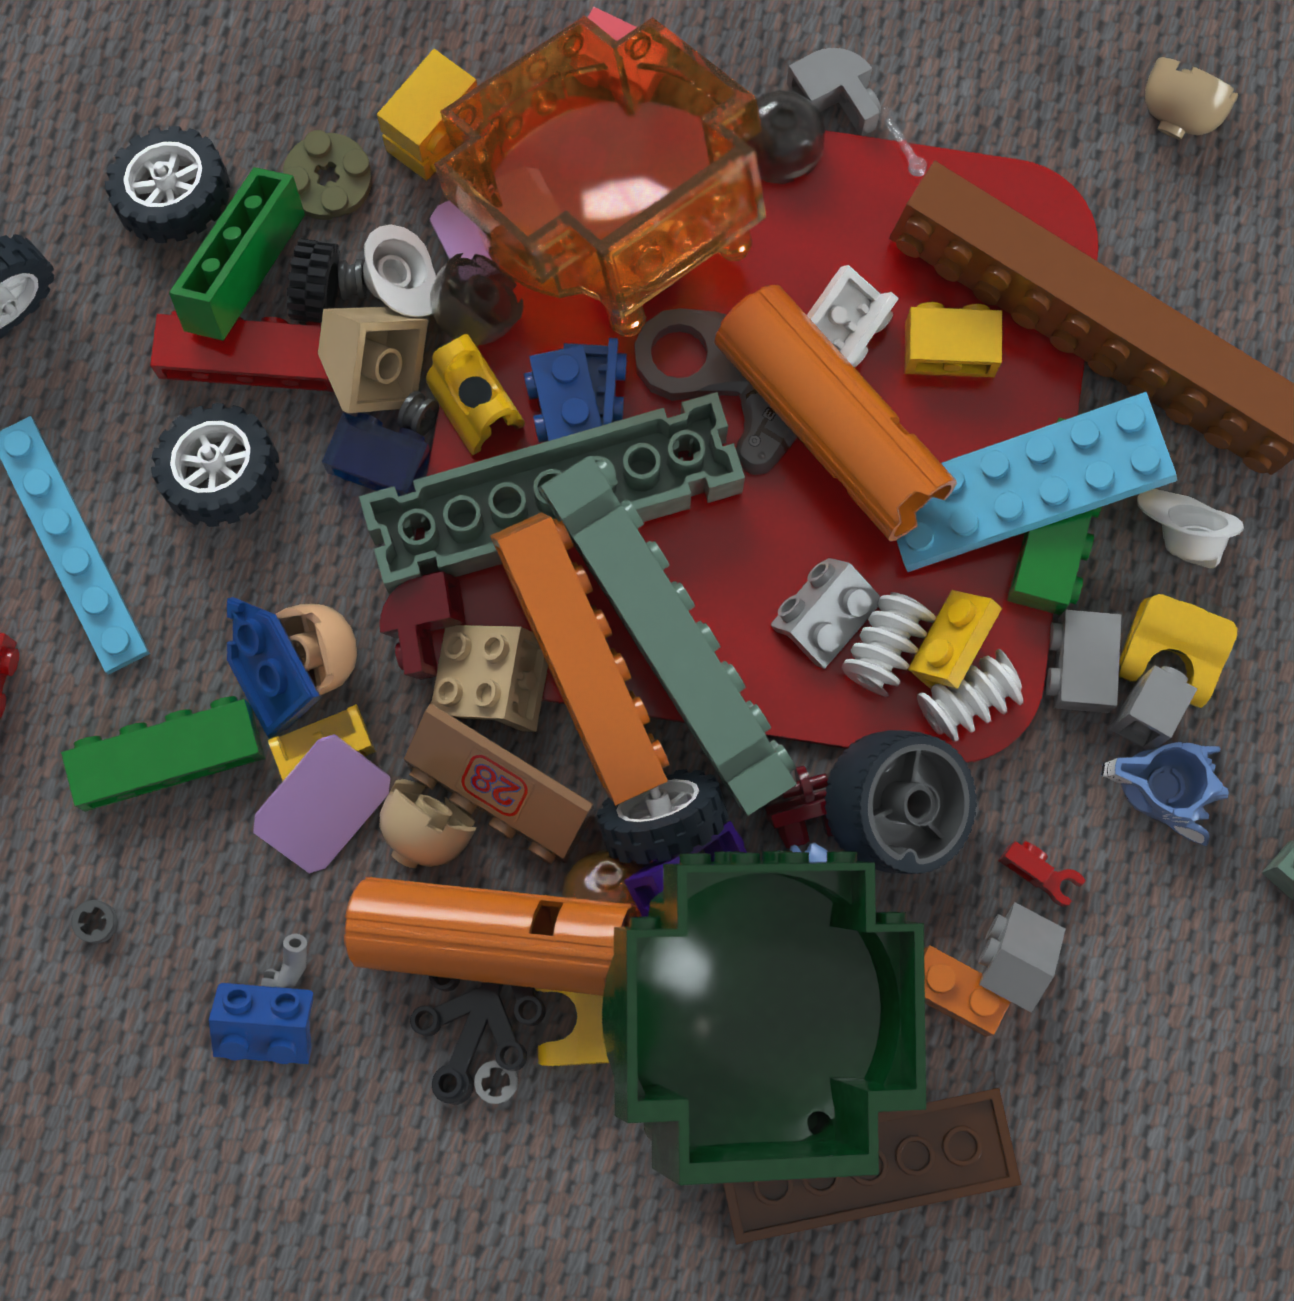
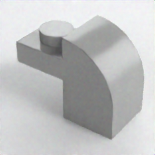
(836, 77)

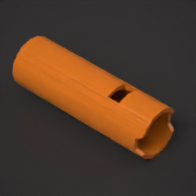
(832, 410)
(483, 934)

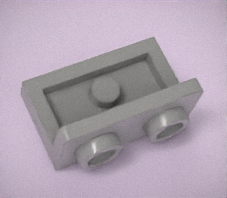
(827, 610)

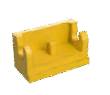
(346, 724)

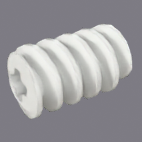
(886, 642)
(974, 696)

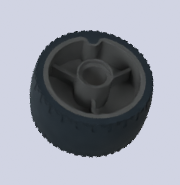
(901, 801)

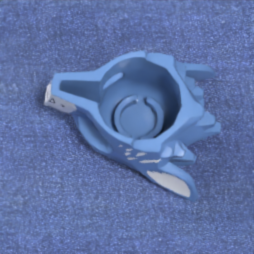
(1171, 785)

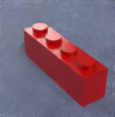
(251, 354)

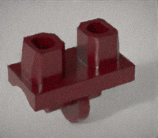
(790, 814)

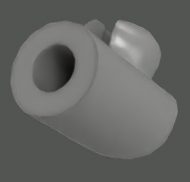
(293, 963)

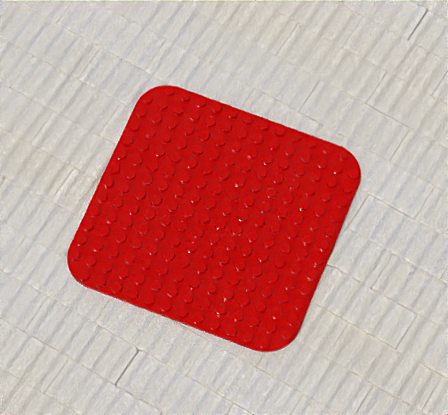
(760, 545)

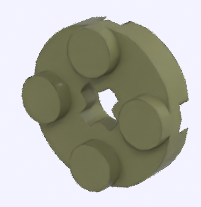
(351, 166)

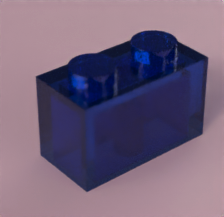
(376, 455)

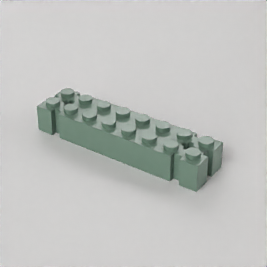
(484, 497)
(667, 635)

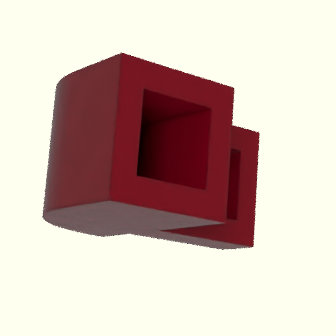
(415, 611)

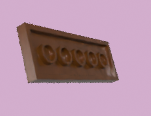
(924, 1159)

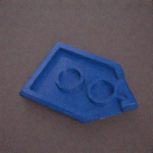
(268, 667)

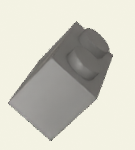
(1085, 661)
(1154, 707)
(1021, 956)

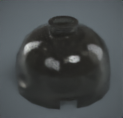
(789, 137)
(474, 299)

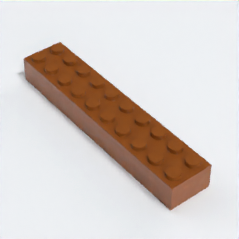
(1100, 318)

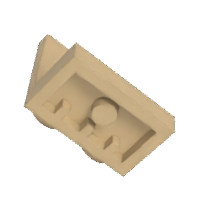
(491, 675)

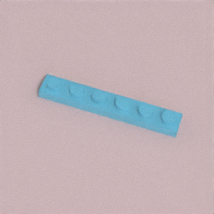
(70, 546)

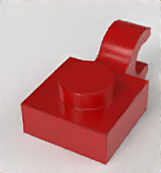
(1030, 864)

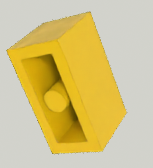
(953, 340)

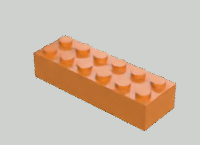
(579, 658)

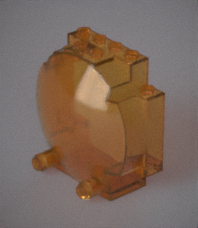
(606, 166)

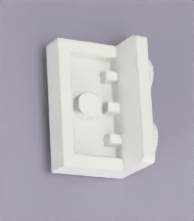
(851, 313)

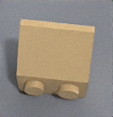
(371, 356)

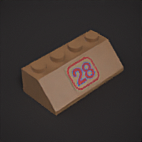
(499, 785)

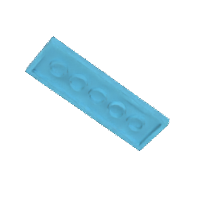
(1042, 480)

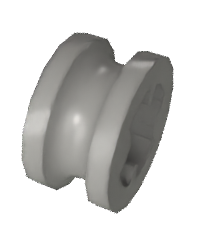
(506, 1092)

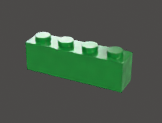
(237, 253)
(1050, 562)
(162, 754)

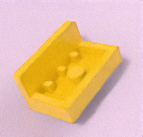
(954, 639)

